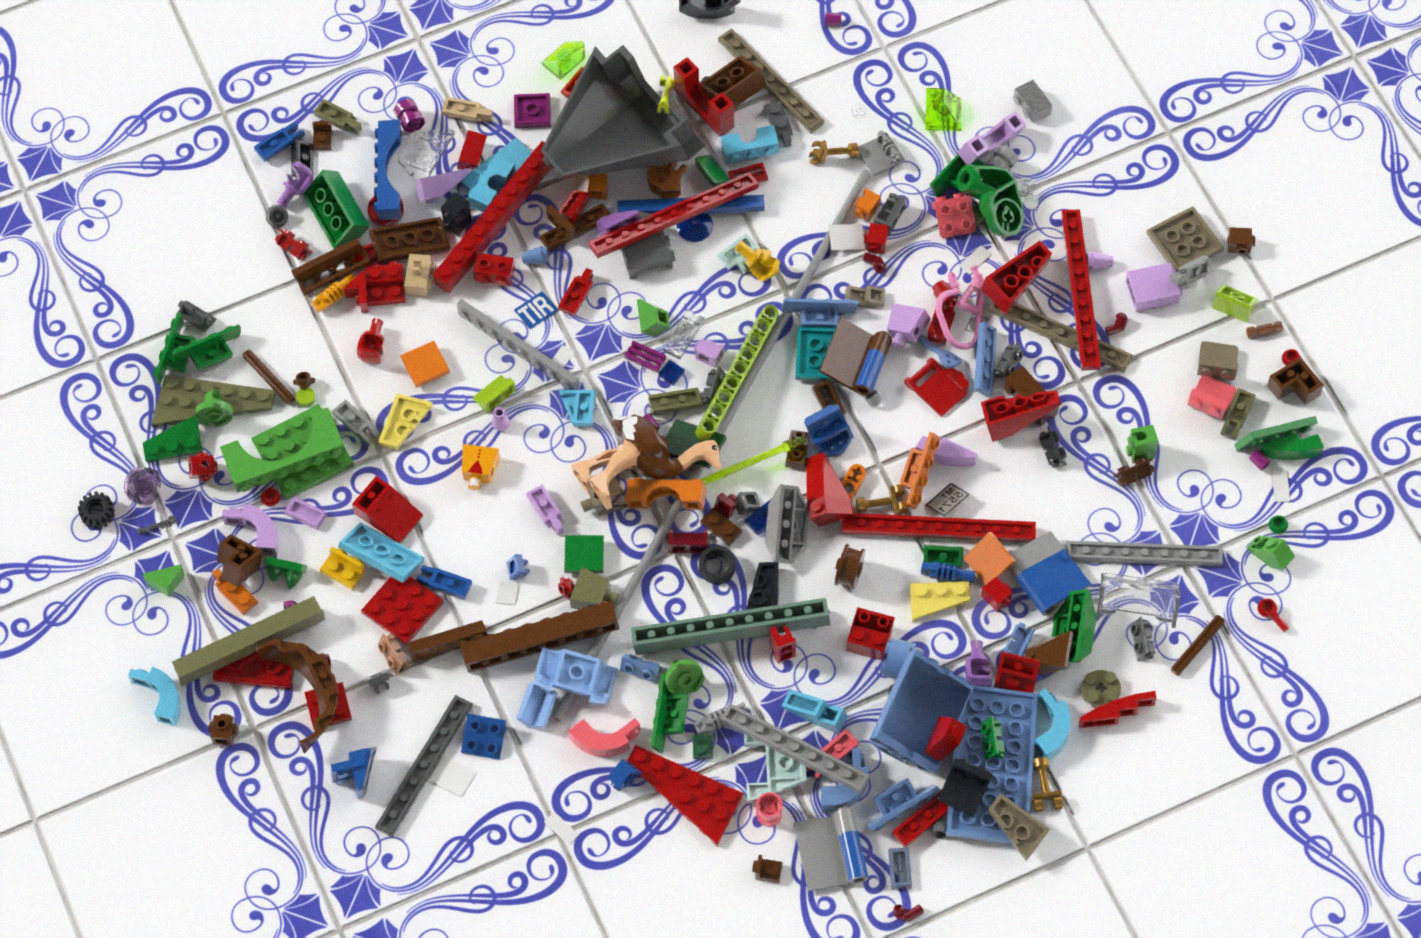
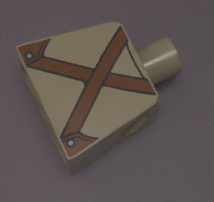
(616, 496)

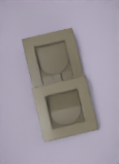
(866, 297)

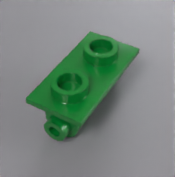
(991, 731)

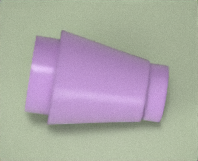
(1098, 260)
(500, 420)

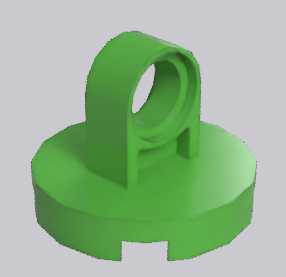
(214, 410)
(684, 677)

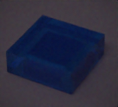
(671, 372)

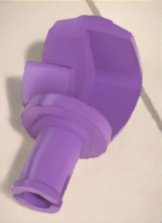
(297, 186)
(976, 666)

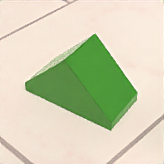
(165, 579)

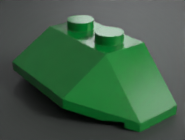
(1078, 616)

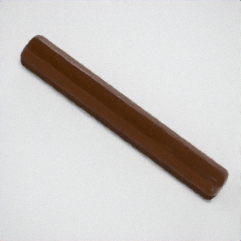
(268, 376)
(1197, 645)

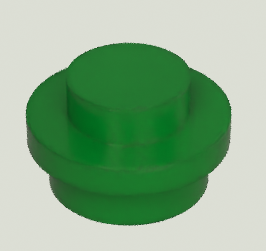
(1278, 524)

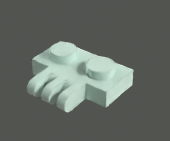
(731, 257)

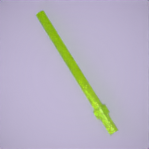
(786, 446)

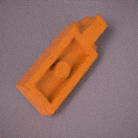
(237, 596)

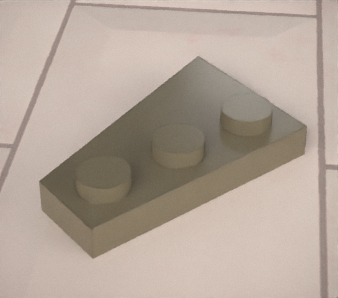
(1018, 825)

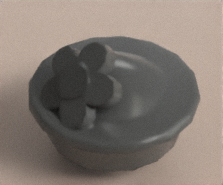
(277, 216)

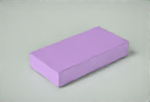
(305, 513)

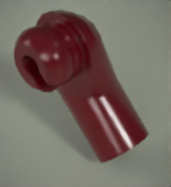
(876, 261)
(1119, 326)
(905, 914)

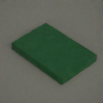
(683, 436)

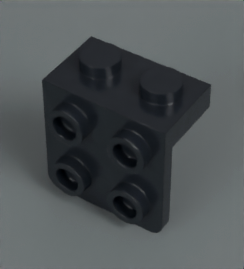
(965, 786)

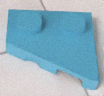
(580, 406)

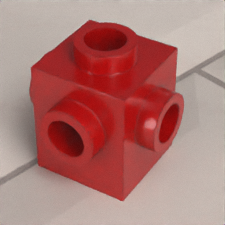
(202, 467)

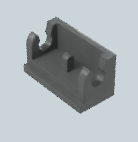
(891, 211)

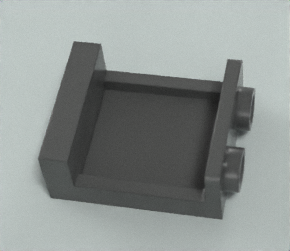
(648, 254)

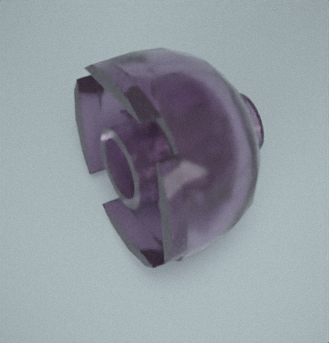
(142, 485)

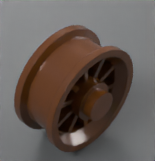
(849, 567)

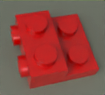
(385, 283)

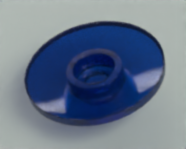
(698, 231)

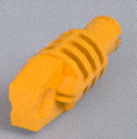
(331, 294)

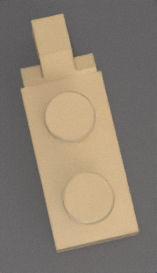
(466, 110)

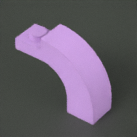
(259, 521)

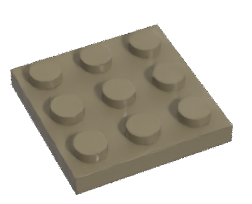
(1184, 238)

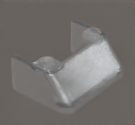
(1138, 596)

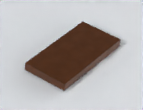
(408, 238)

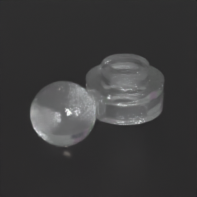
(1030, 200)

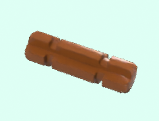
(1264, 329)

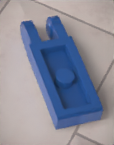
(278, 141)
(445, 582)

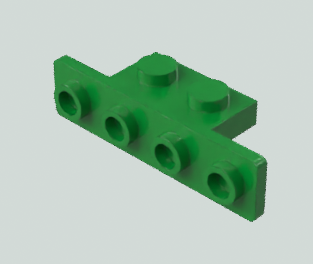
(948, 175)
(172, 341)
(208, 350)
(669, 716)

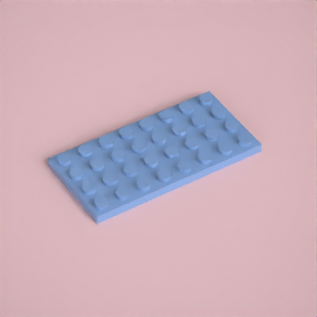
(1010, 774)

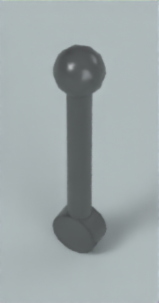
(172, 519)

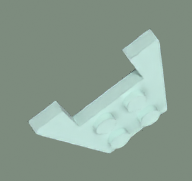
(782, 772)

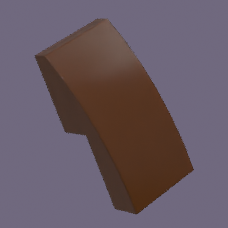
(797, 457)

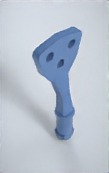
(946, 357)

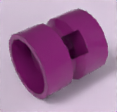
(409, 115)

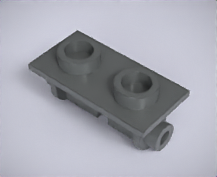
(195, 316)
(1013, 355)
(714, 380)
(1141, 631)

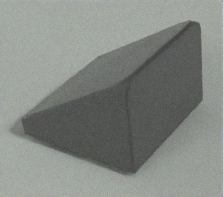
(747, 502)

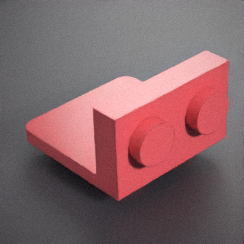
(954, 215)
(1212, 396)

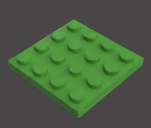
(286, 441)

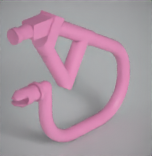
(974, 286)

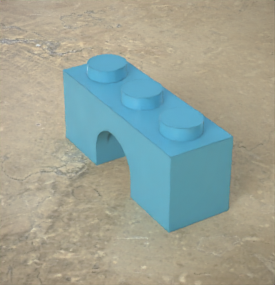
(736, 150)
(497, 172)

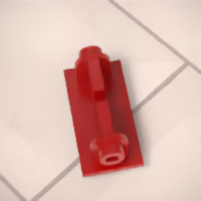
(298, 249)

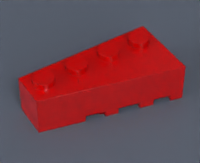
(1014, 277)

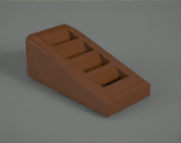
(831, 391)

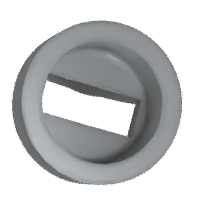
(874, 399)

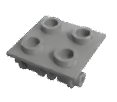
(880, 153)

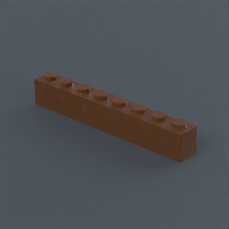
(546, 633)

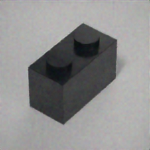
(456, 214)

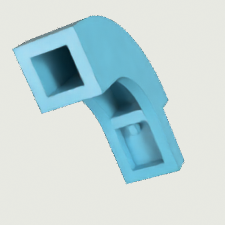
(169, 702)
(1054, 739)

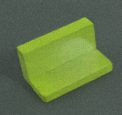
(495, 393)

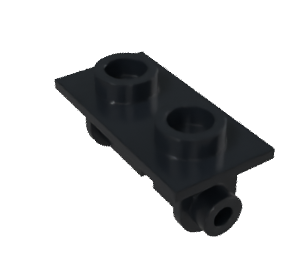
(1056, 454)

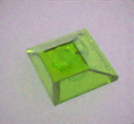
(942, 110)

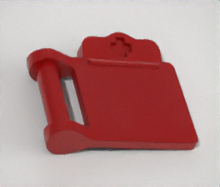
(942, 389)

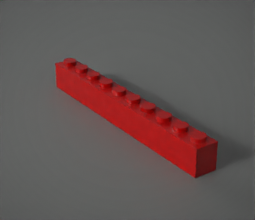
(491, 221)

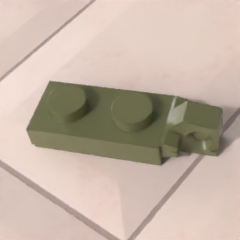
(337, 116)

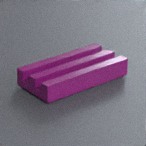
(644, 351)

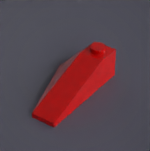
(1010, 415)
(825, 492)

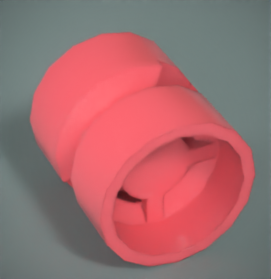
(769, 809)

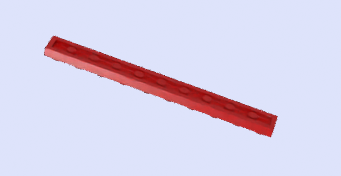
(673, 215)
(1080, 290)
(938, 527)

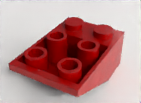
(386, 510)

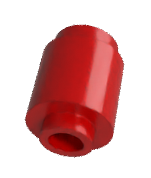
(942, 286)

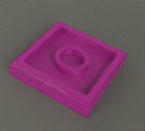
(532, 110)

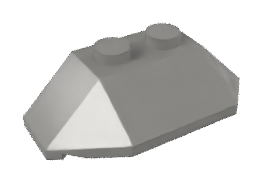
(786, 524)

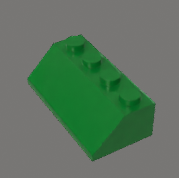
(335, 208)

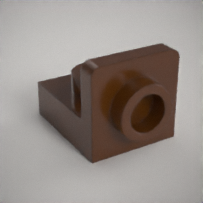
(322, 135)
(767, 869)

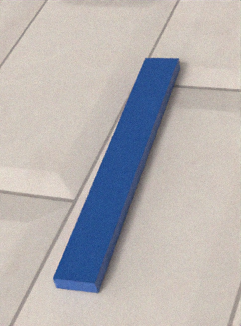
(744, 203)

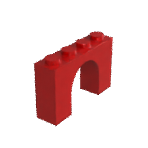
(716, 112)

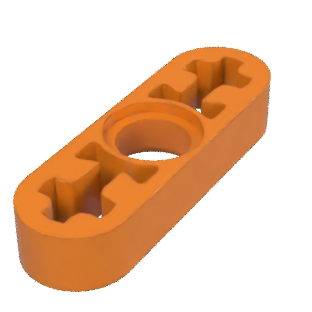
(848, 479)

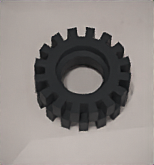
(89, 502)

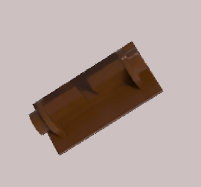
(1141, 467)

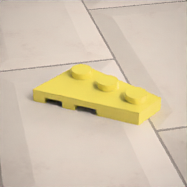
(403, 419)
(935, 597)

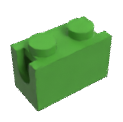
(1142, 443)

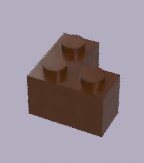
(1295, 378)
(238, 559)

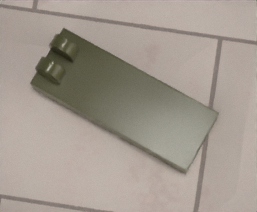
(674, 401)

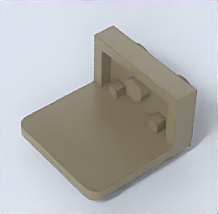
(1218, 360)

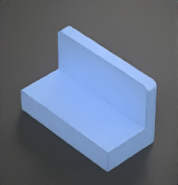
(536, 707)

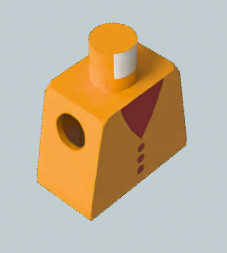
(479, 464)

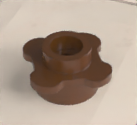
(303, 380)

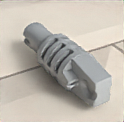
(712, 721)

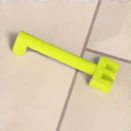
(667, 83)

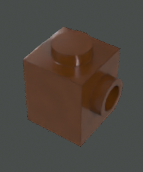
(1240, 240)

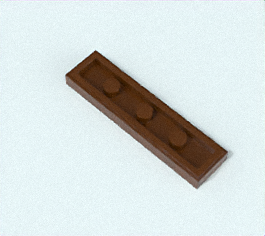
(584, 223)

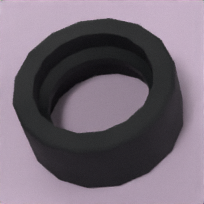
(717, 551)

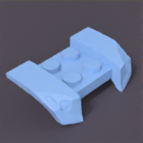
(575, 674)

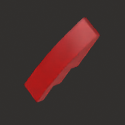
(1112, 711)

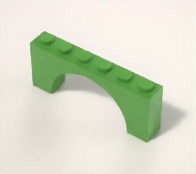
(321, 446)

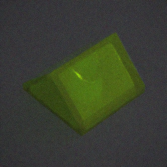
(565, 58)

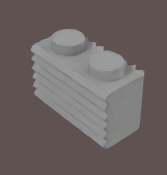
(1032, 100)

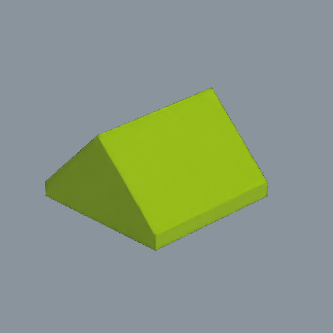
(1234, 303)

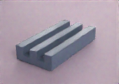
(900, 884)

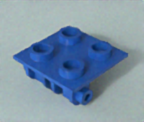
(483, 736)

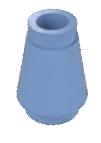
(536, 256)

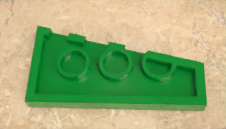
(1272, 433)

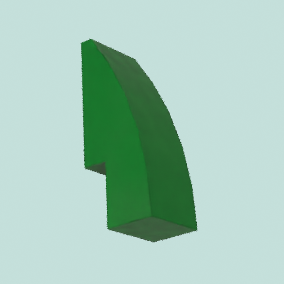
(1293, 447)

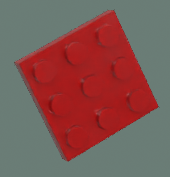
(402, 608)

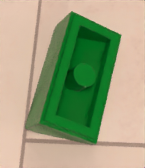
(710, 170)
(943, 554)

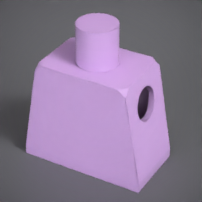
(906, 324)

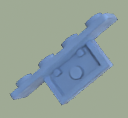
(819, 312)
(898, 799)

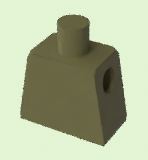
(591, 590)

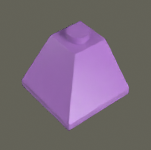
(615, 221)

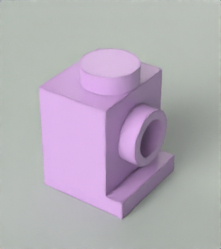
(709, 352)

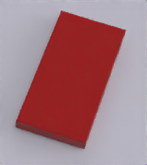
(256, 672)

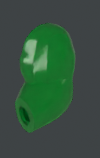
(997, 197)

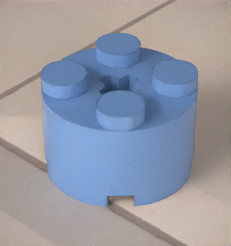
(897, 652)

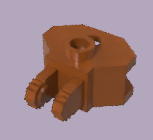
(666, 179)

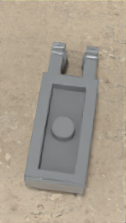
(355, 421)

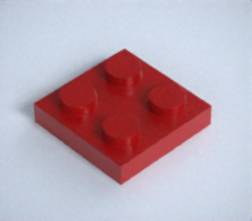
(342, 711)

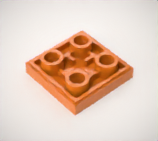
(424, 364)
(989, 558)

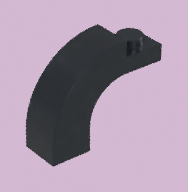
(708, 8)

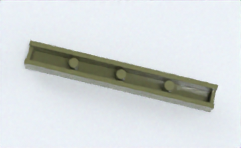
(247, 639)

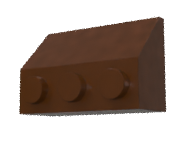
(736, 80)

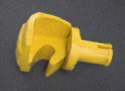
(759, 261)

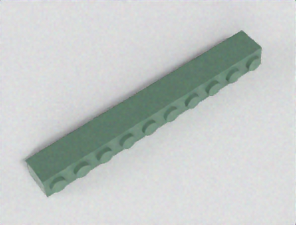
(729, 626)

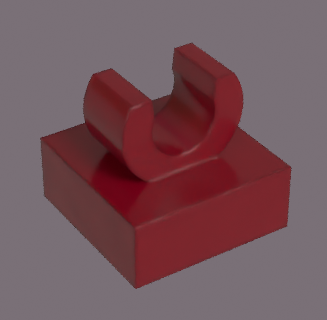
(725, 504)

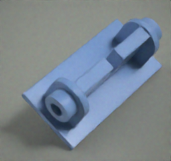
(1022, 638)
(633, 665)

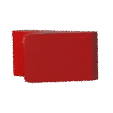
(358, 289)

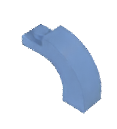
(839, 796)

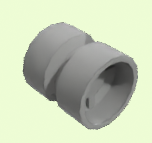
(1003, 157)

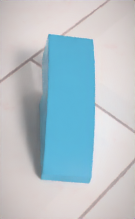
(815, 710)

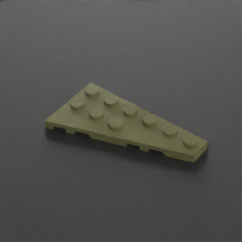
(182, 395)

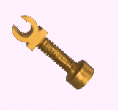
(852, 150)
(894, 491)
(1041, 765)

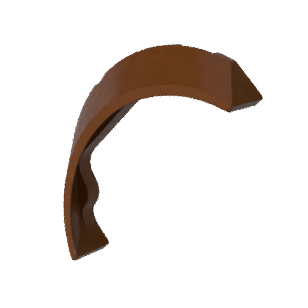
(315, 670)

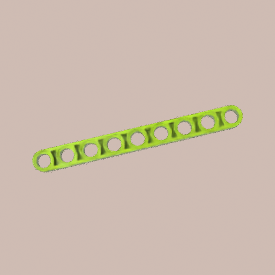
(732, 377)

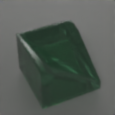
(702, 746)

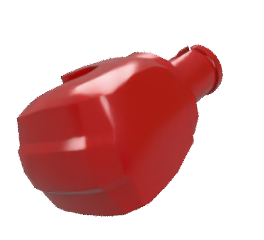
(371, 343)

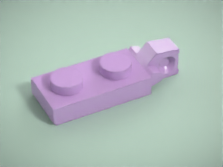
(546, 508)

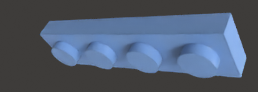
(985, 359)

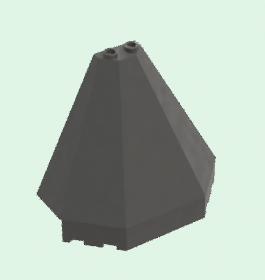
(615, 123)

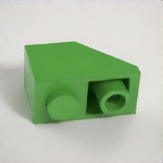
(652, 318)
(1271, 551)

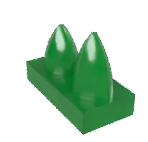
(292, 573)

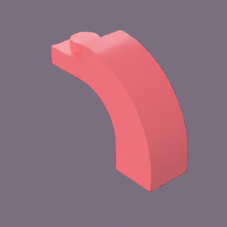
(603, 744)

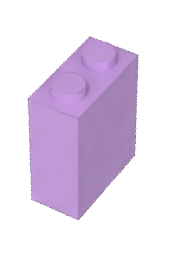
(1151, 287)

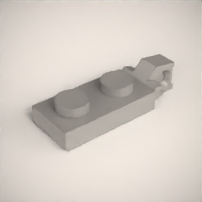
(1191, 271)

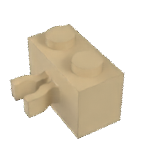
(418, 275)

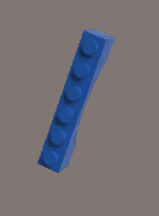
(389, 140)

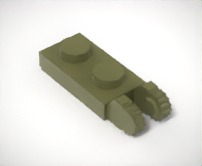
(1238, 411)

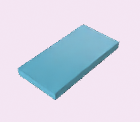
(513, 152)
(381, 552)

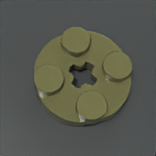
(1100, 678)

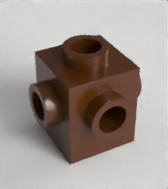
(223, 730)

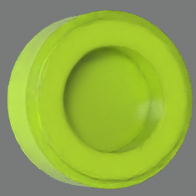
(305, 397)

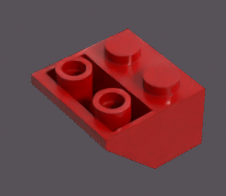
(870, 633)

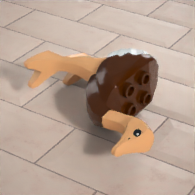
(643, 452)

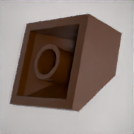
(1052, 653)

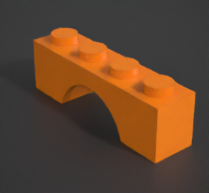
(643, 492)

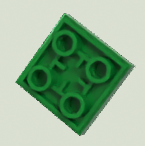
(584, 552)

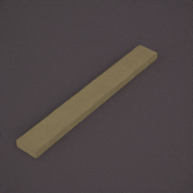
(774, 83)
(1060, 333)

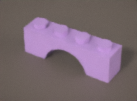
(1000, 134)

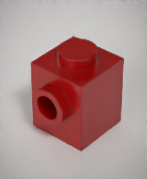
(876, 238)
(997, 594)

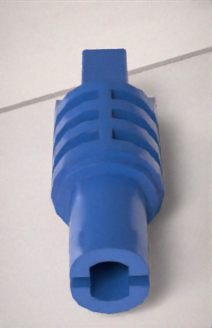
(947, 572)

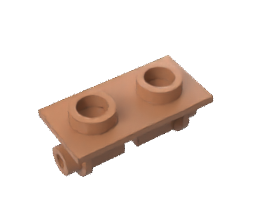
(388, 647)

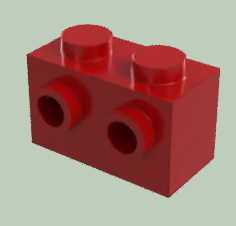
(493, 269)

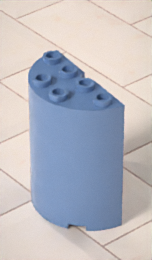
(913, 706)

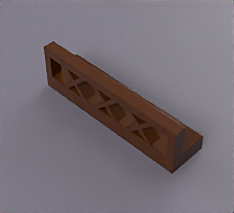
(326, 262)
(445, 641)

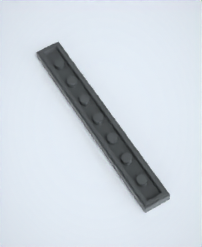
(423, 766)

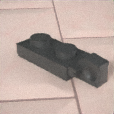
(776, 116)

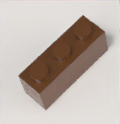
(1024, 383)

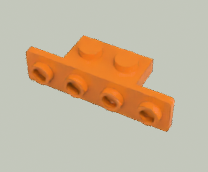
(917, 469)

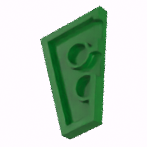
(174, 442)

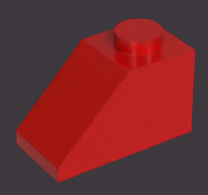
(944, 737)

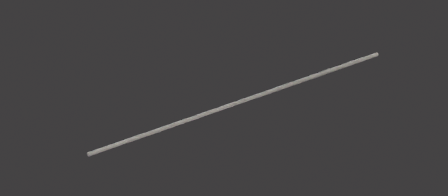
(742, 391)

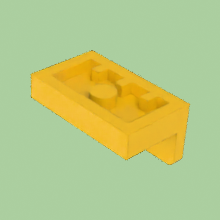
(343, 568)

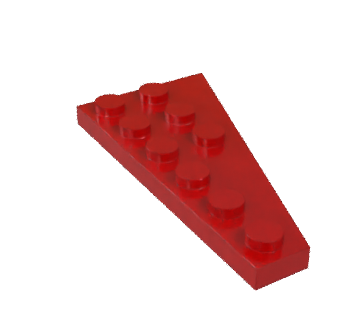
(693, 795)

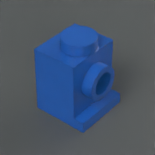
(623, 775)

